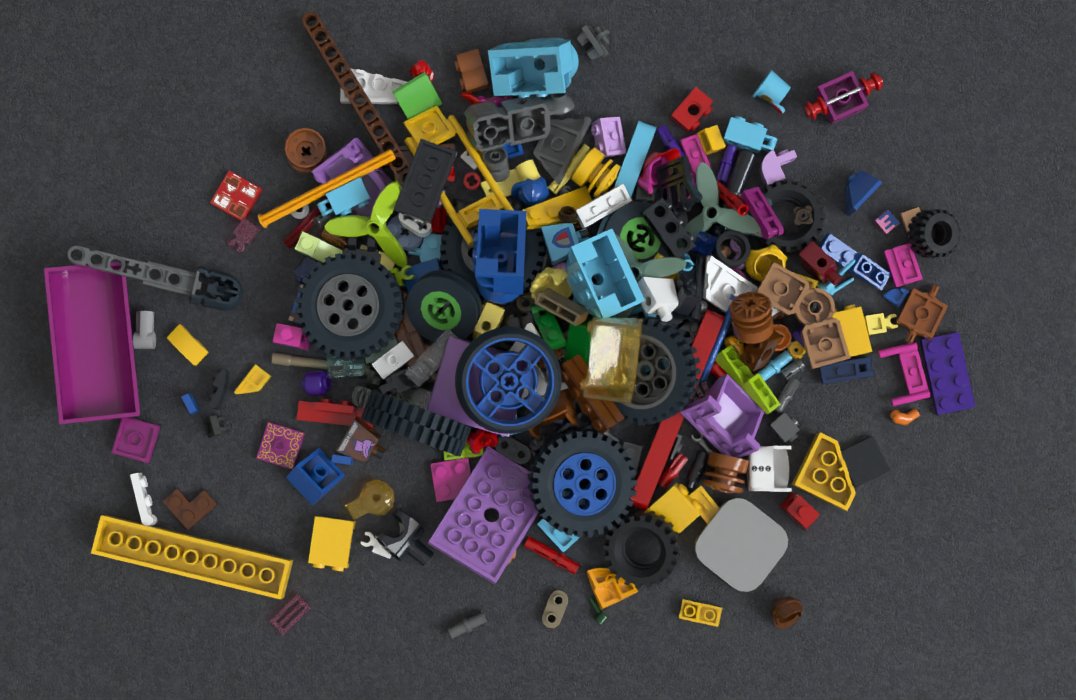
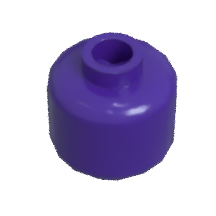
(316, 383)

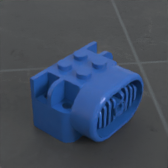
(500, 254)

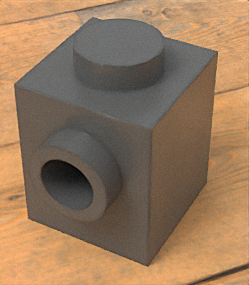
(785, 428)

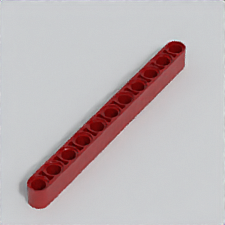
(669, 428)

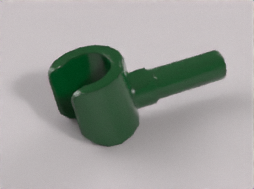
(601, 616)

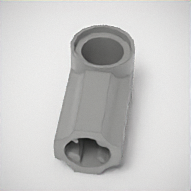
(144, 336)

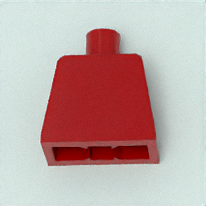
(799, 510)

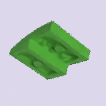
(417, 96)

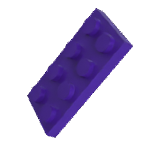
(947, 373)

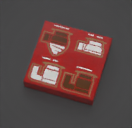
(236, 196)

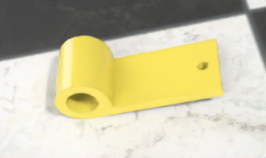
(520, 173)

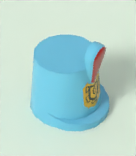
(773, 90)

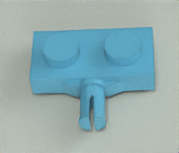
(429, 249)

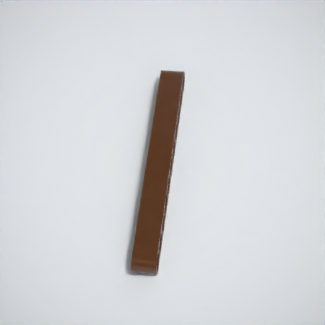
(354, 93)

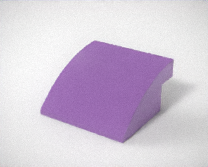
(444, 396)

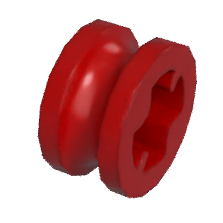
(477, 178)

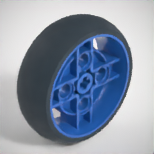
(527, 378)

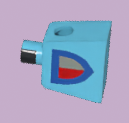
(560, 239)

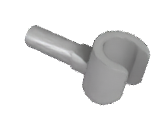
(702, 442)

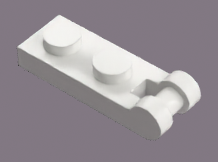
(143, 500)

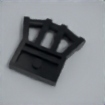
(678, 175)

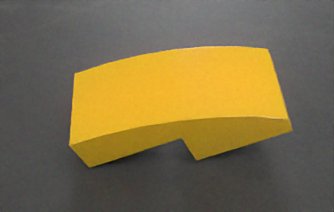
(187, 344)
(700, 612)

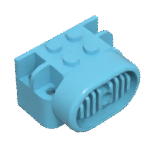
(520, 70)
(606, 262)

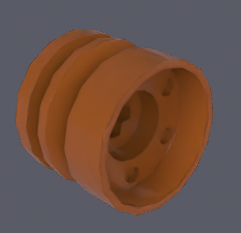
(306, 140)
(751, 317)
(725, 472)

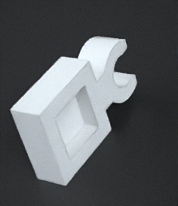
(378, 549)

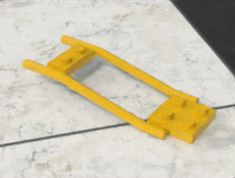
(435, 128)

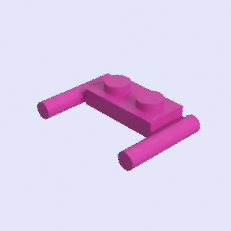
(911, 370)

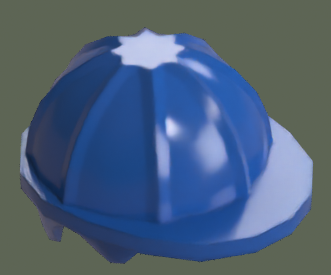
(530, 191)

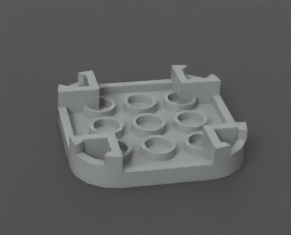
(741, 544)

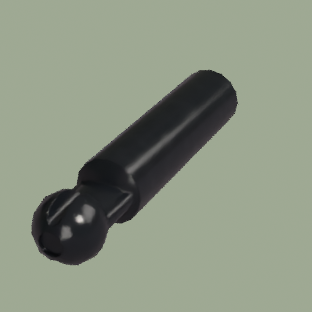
(736, 183)

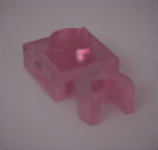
(245, 232)

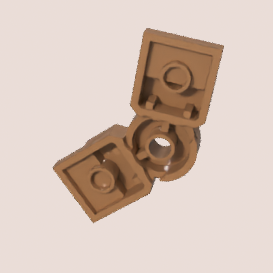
(821, 332)

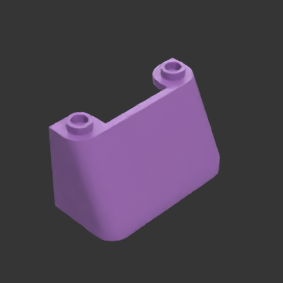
(346, 158)

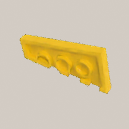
(547, 212)

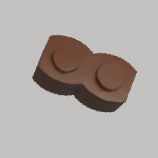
(472, 71)

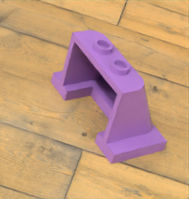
(727, 418)

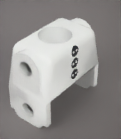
(769, 469)

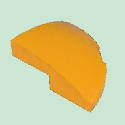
(608, 588)

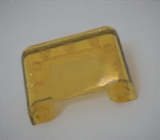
(613, 359)

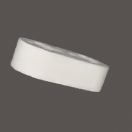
(414, 227)

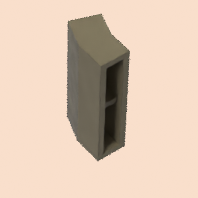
(562, 306)

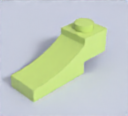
(315, 248)

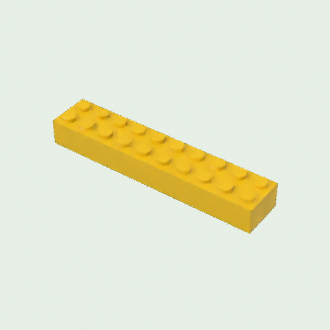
(192, 556)

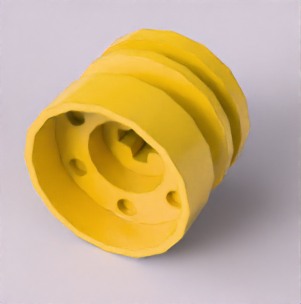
(596, 173)

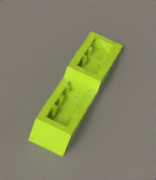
(752, 384)

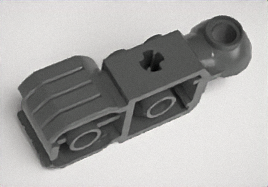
(515, 121)

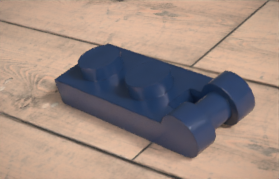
(846, 370)

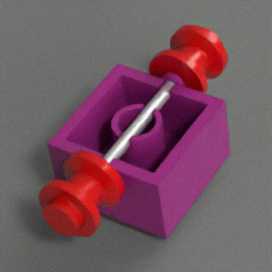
(842, 97)

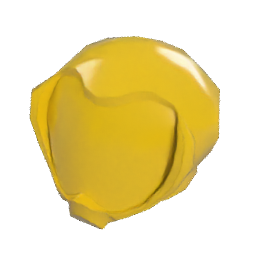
(763, 259)

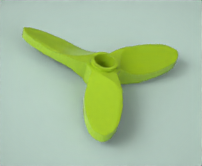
(361, 225)

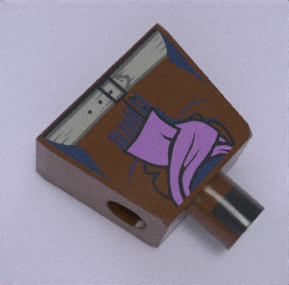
(361, 441)

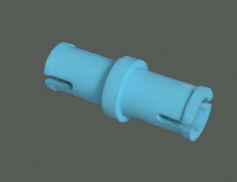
(775, 365)

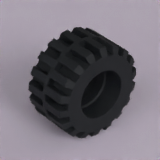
(946, 233)

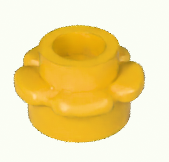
(799, 354)

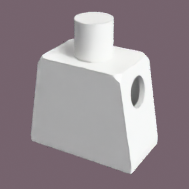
(659, 296)

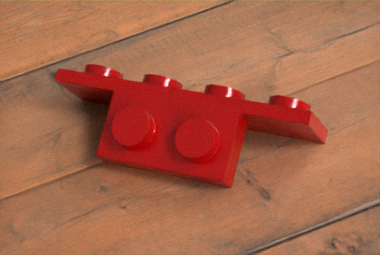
(329, 413)

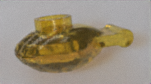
(367, 501)

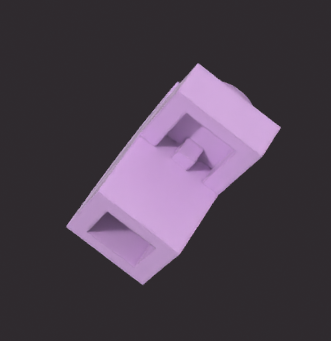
(771, 166)

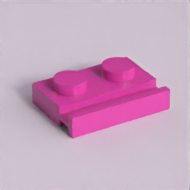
(902, 265)

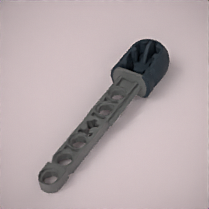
(187, 284)

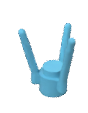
(830, 288)

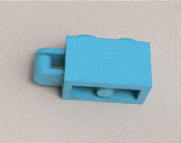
(748, 135)
(346, 198)

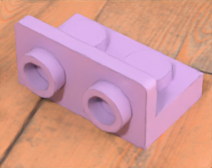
(609, 136)

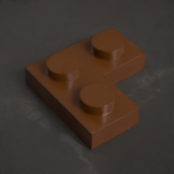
(189, 512)

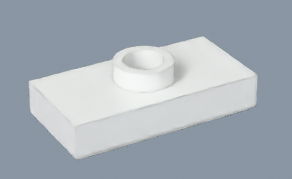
(393, 360)

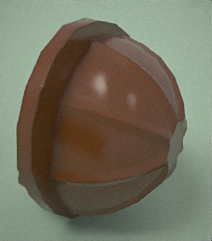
(786, 612)

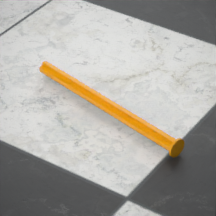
(326, 187)

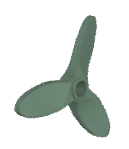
(729, 218)
(653, 268)

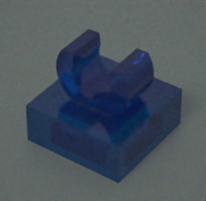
(705, 243)

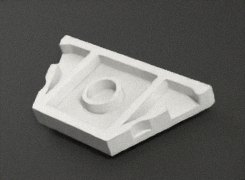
(722, 282)

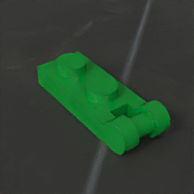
(548, 327)

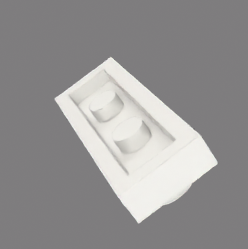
(603, 205)

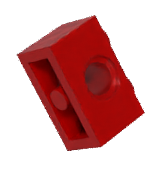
(696, 100)

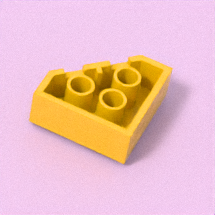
(825, 473)

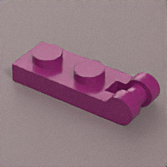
(762, 213)

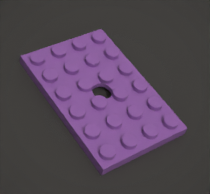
(466, 533)

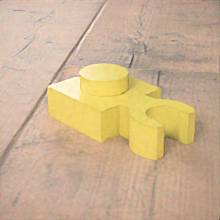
(877, 324)

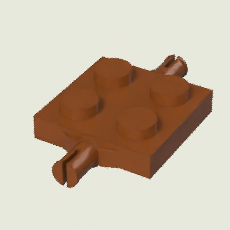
(922, 314)

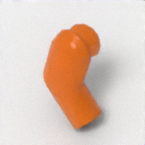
(902, 418)

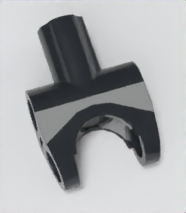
(406, 540)

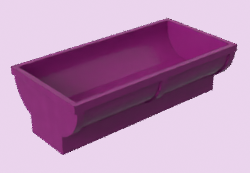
(91, 344)

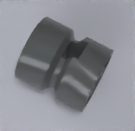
(497, 163)

